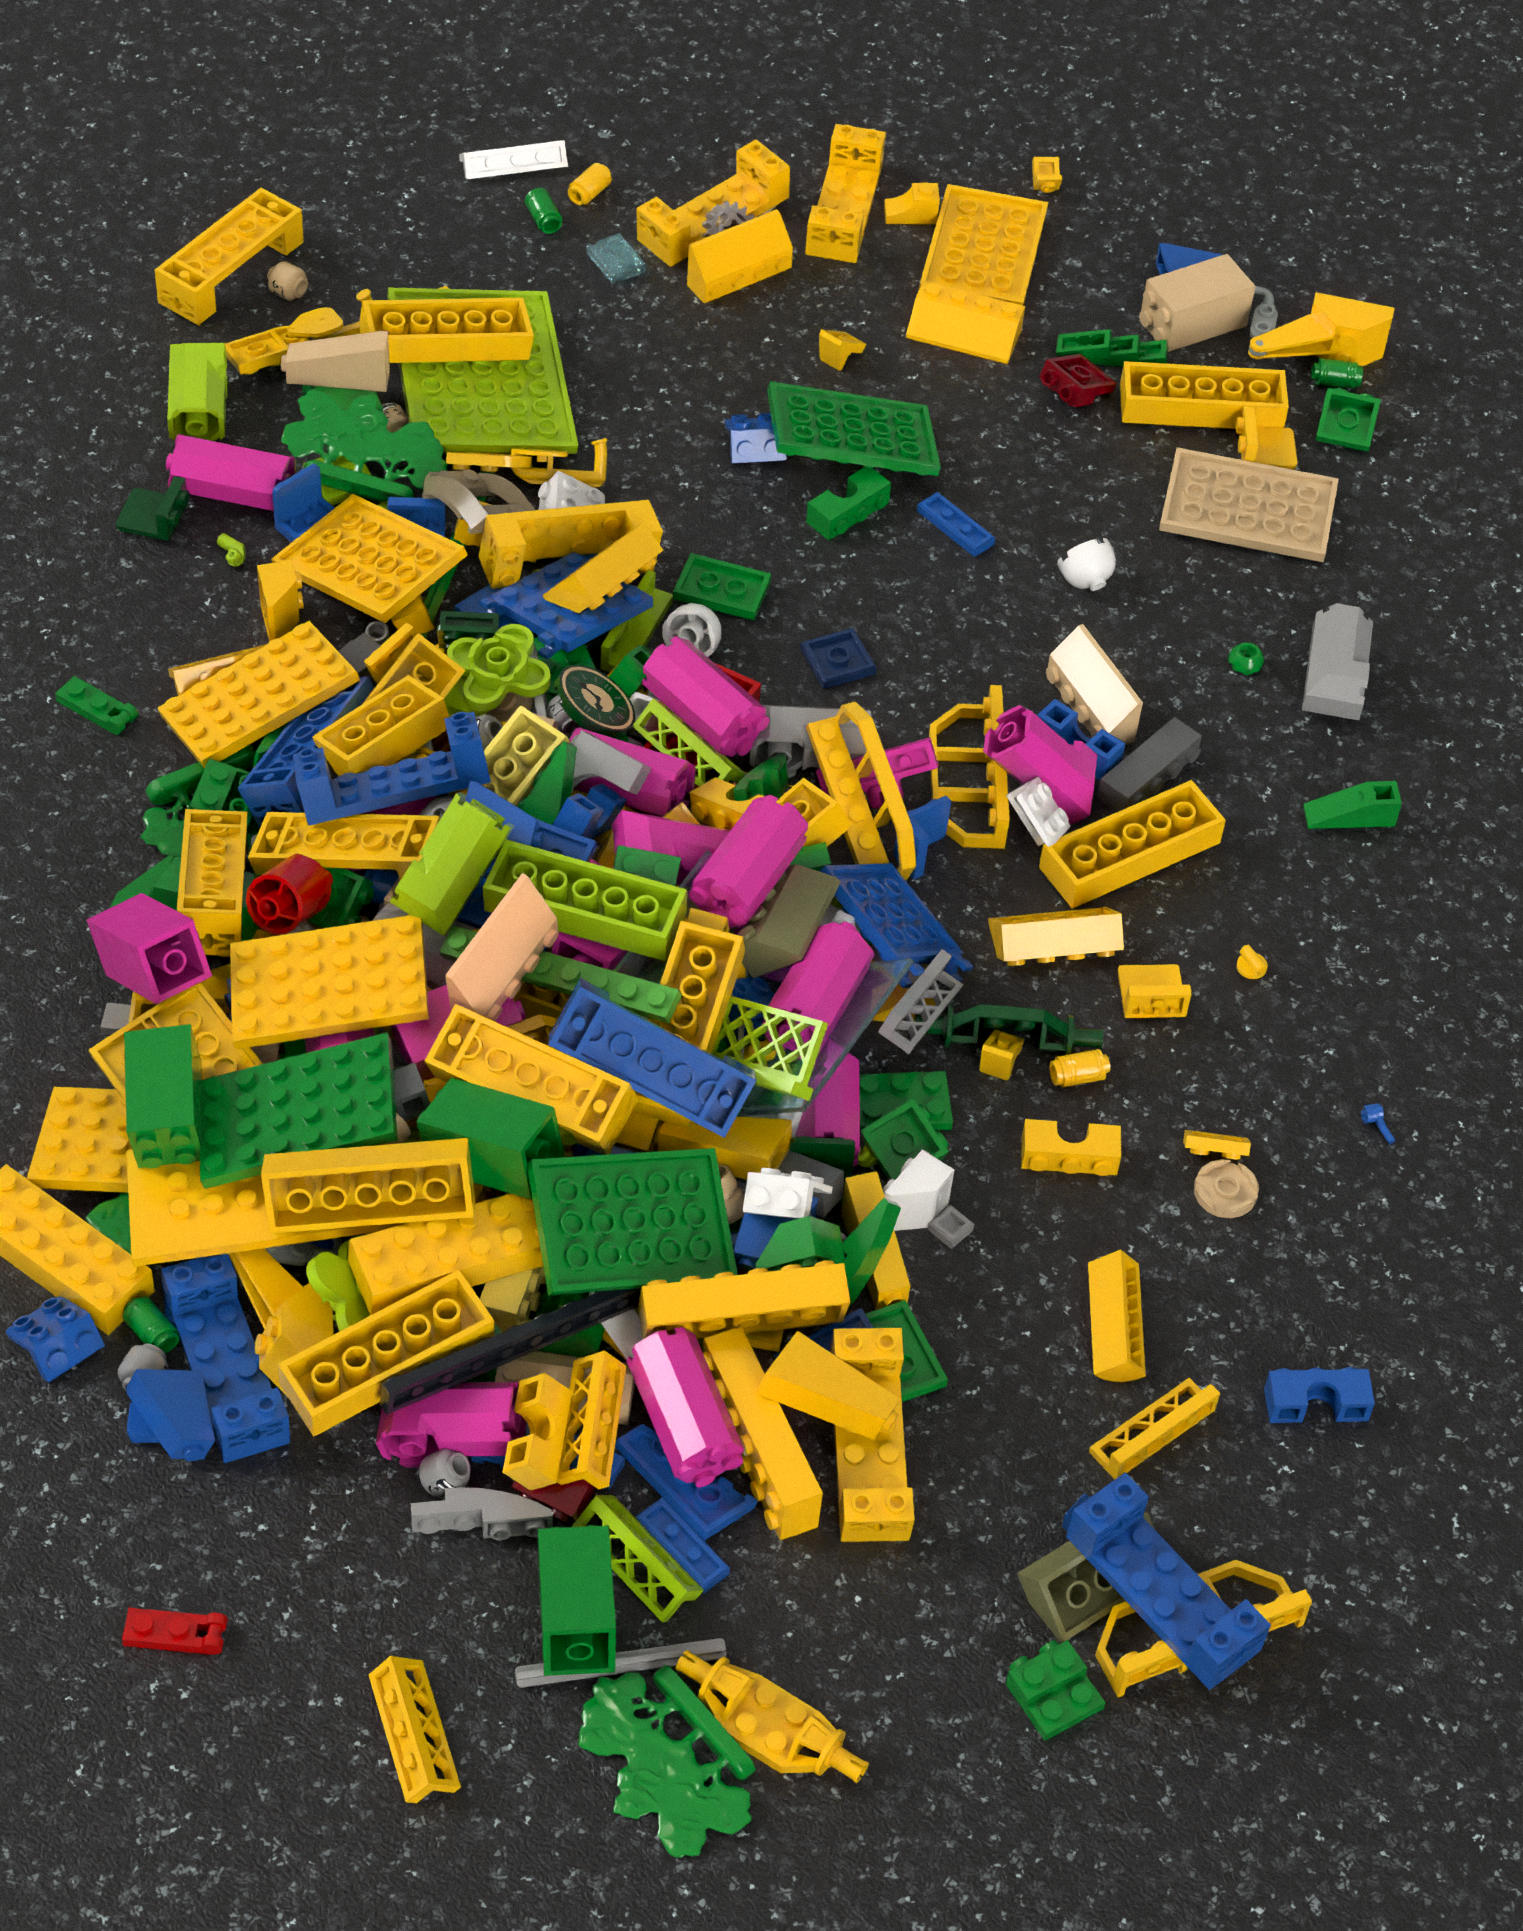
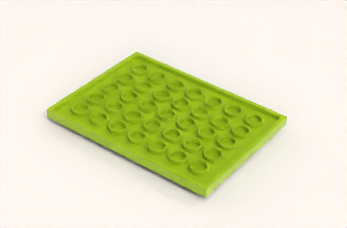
(493, 402)

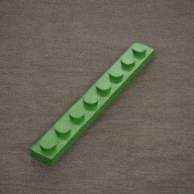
(563, 974)

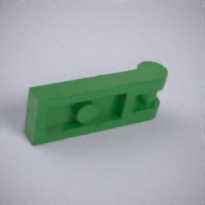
(96, 705)

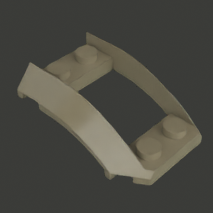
(460, 491)

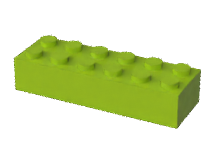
(593, 899)

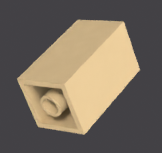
(1197, 302)

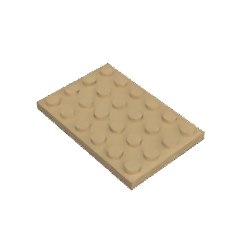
(1249, 504)

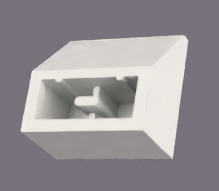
(920, 1191)

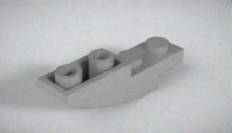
(493, 1510)

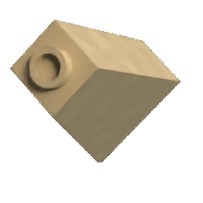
(340, 362)

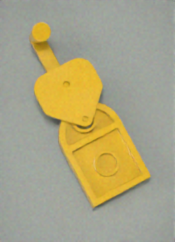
(267, 347)
(522, 464)

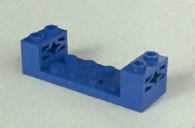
(272, 781)
(395, 784)
(651, 1059)
(218, 1341)
(1162, 1585)

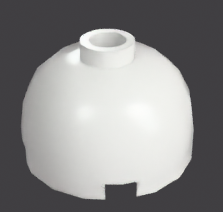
(1088, 564)
(695, 624)

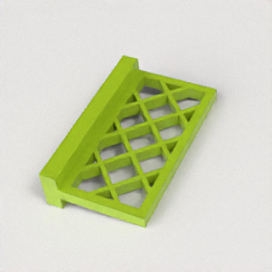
(772, 1077)

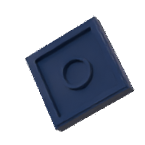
(838, 658)

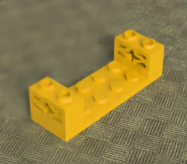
(759, 184)
(847, 194)
(189, 277)
(556, 533)
(346, 842)
(213, 876)
(504, 1060)
(873, 1472)

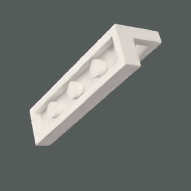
(514, 159)

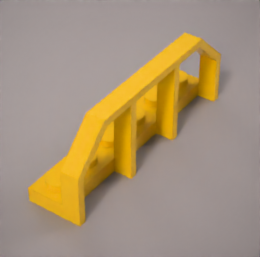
(845, 788)
(994, 794)
(1137, 1666)

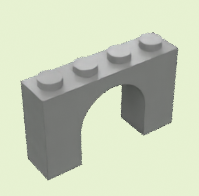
(603, 760)

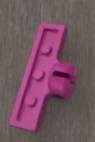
(903, 761)

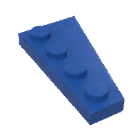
(703, 1508)

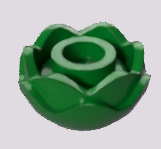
(1246, 658)

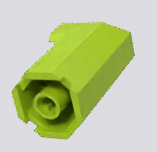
(197, 390)
(451, 863)

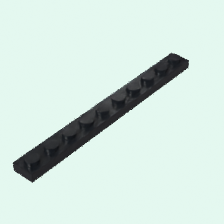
(505, 1347)

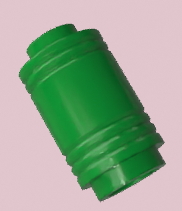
(543, 210)
(1337, 373)
(150, 1324)

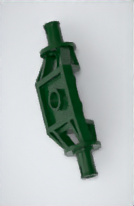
(1023, 1020)

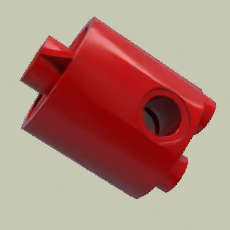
(288, 894)

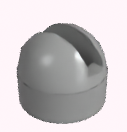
(378, 629)

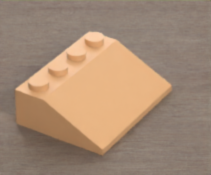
(503, 951)

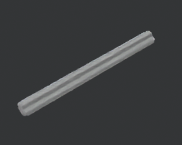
(629, 1662)

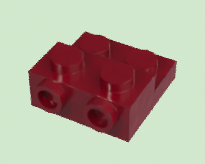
(1075, 379)

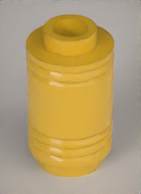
(589, 184)
(1079, 1068)

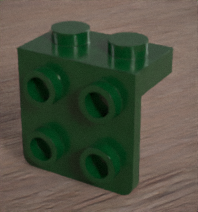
(154, 512)
(465, 624)
(830, 1151)

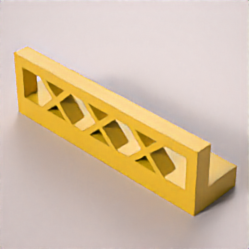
(189, 674)
(598, 1418)
(1156, 1434)
(406, 1728)

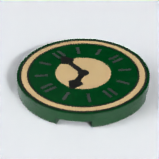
(594, 701)

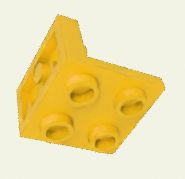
(1153, 991)

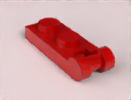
(174, 1631)

